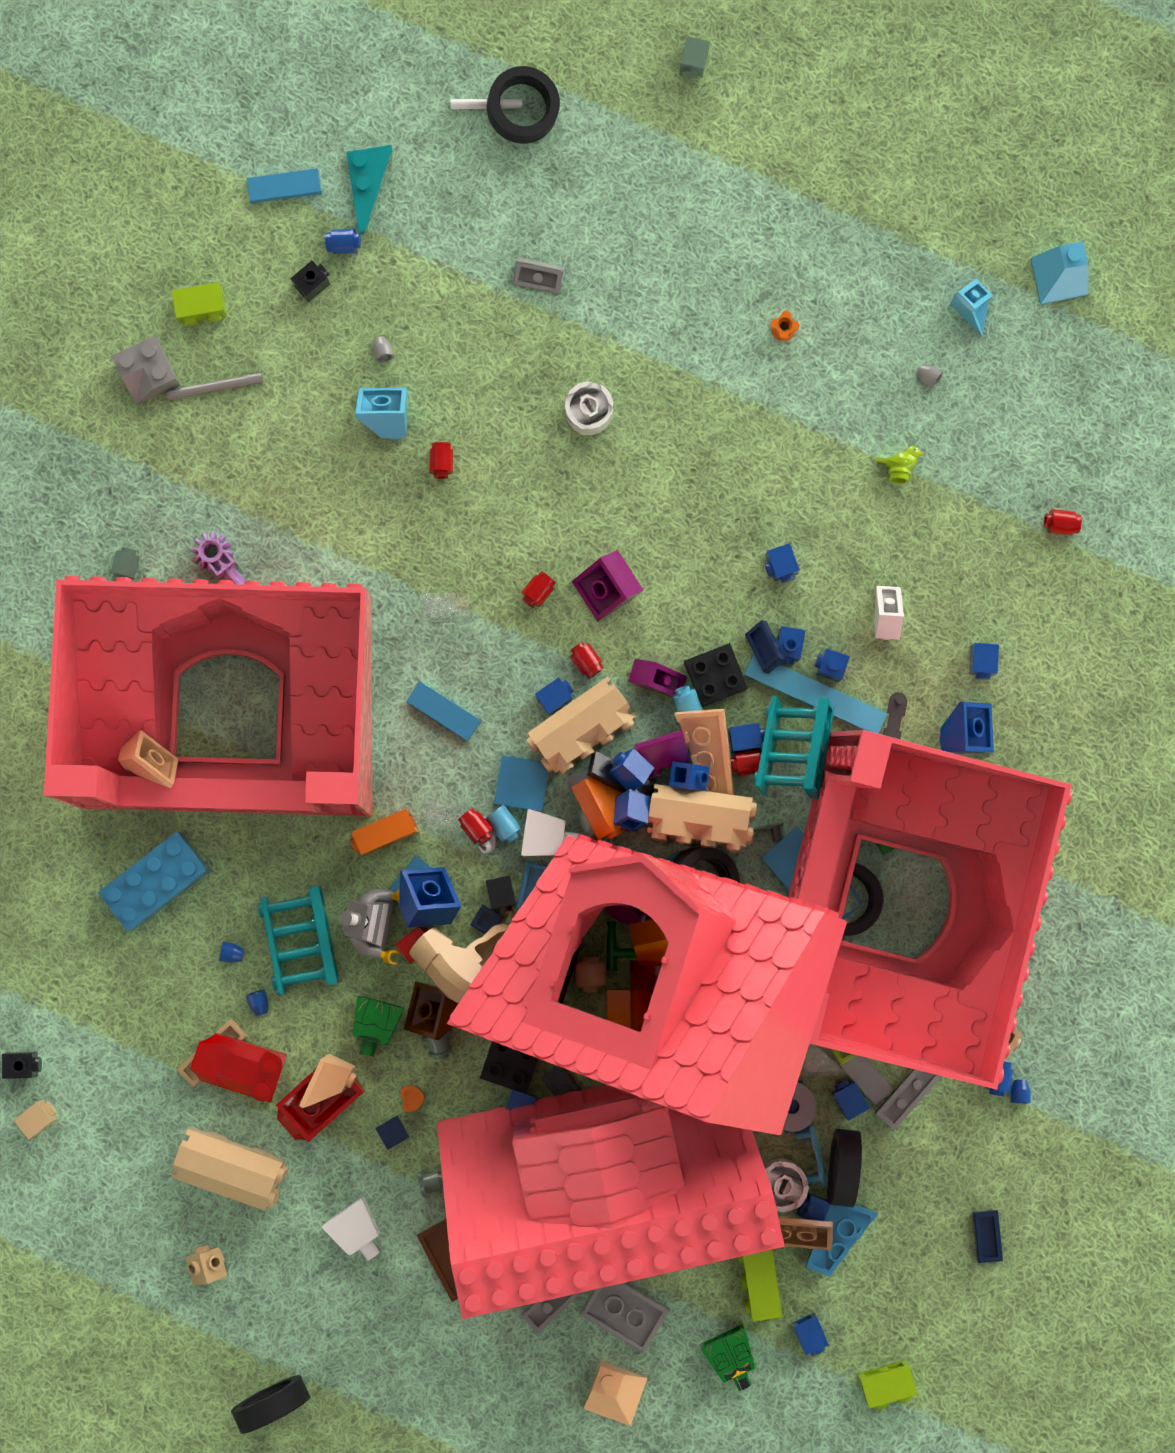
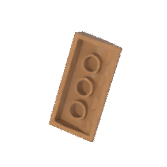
(806, 1233)

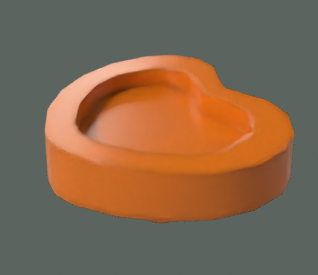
(412, 1097)

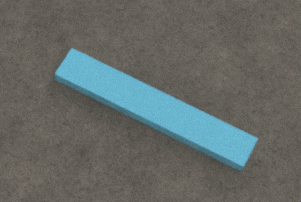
(809, 691)

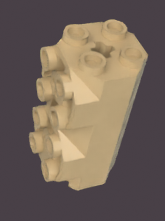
(581, 727)
(701, 817)
(229, 1169)

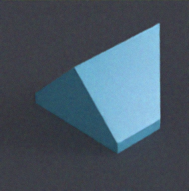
(972, 304)

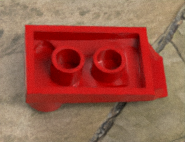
(238, 1066)
(311, 1120)

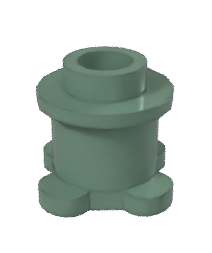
(439, 1048)
(430, 1182)

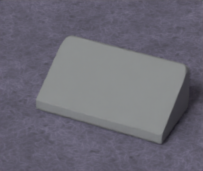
(538, 275)

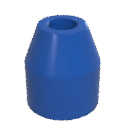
(231, 952)
(258, 1002)
(1020, 1092)

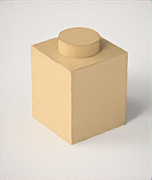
(36, 1118)

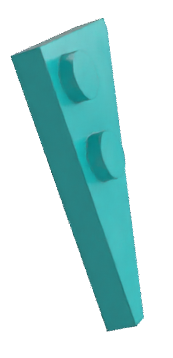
(366, 173)

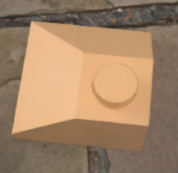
(148, 760)
(329, 1079)
(615, 1393)

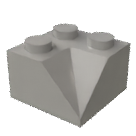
(146, 370)

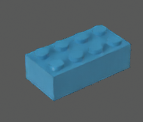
(154, 881)

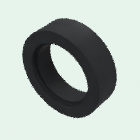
(539, 81)
(716, 857)
(874, 905)
(844, 1167)
(270, 1404)

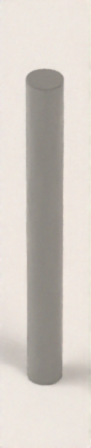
(214, 386)

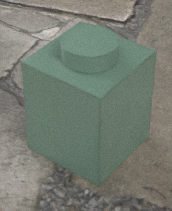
(694, 57)

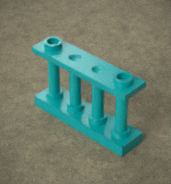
(814, 759)
(318, 924)

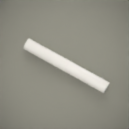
(482, 103)

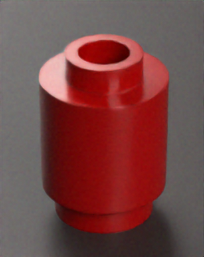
(441, 460)
(1062, 522)
(538, 589)
(586, 660)
(746, 762)
(475, 826)

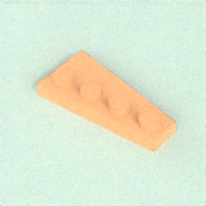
(708, 743)

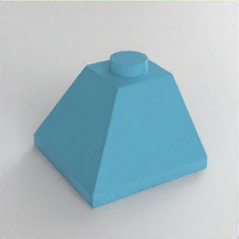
(1061, 273)
(383, 411)

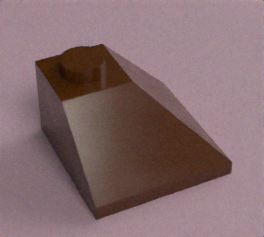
(429, 1012)

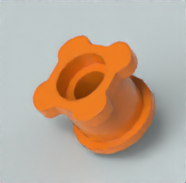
(784, 320)

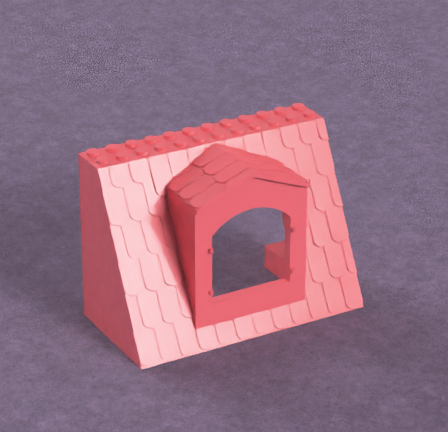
(121, 669)
(997, 847)
(726, 1006)
(594, 1196)

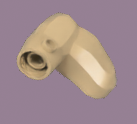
(453, 966)

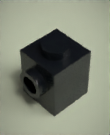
(311, 280)
(21, 1065)

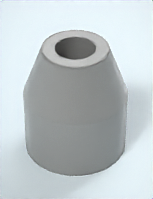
(382, 347)
(929, 375)

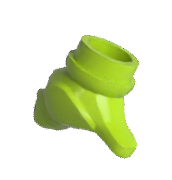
(901, 464)

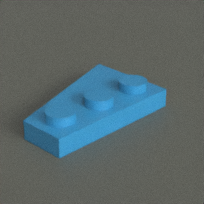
(847, 1228)

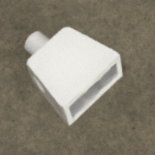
(543, 834)
(354, 1229)

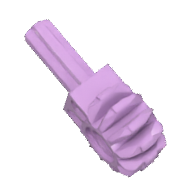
(222, 563)

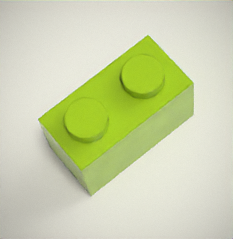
(199, 304)
(887, 1385)

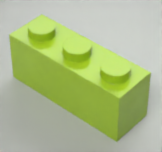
(761, 1286)

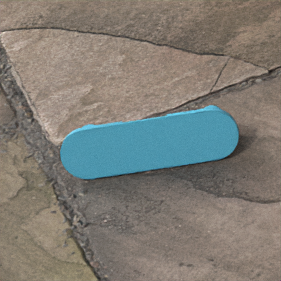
(820, 1176)

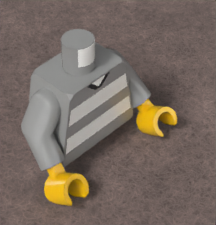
(369, 923)

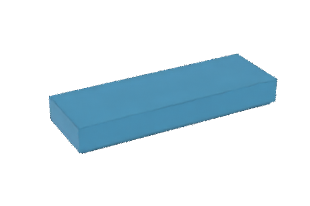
(284, 185)
(443, 711)

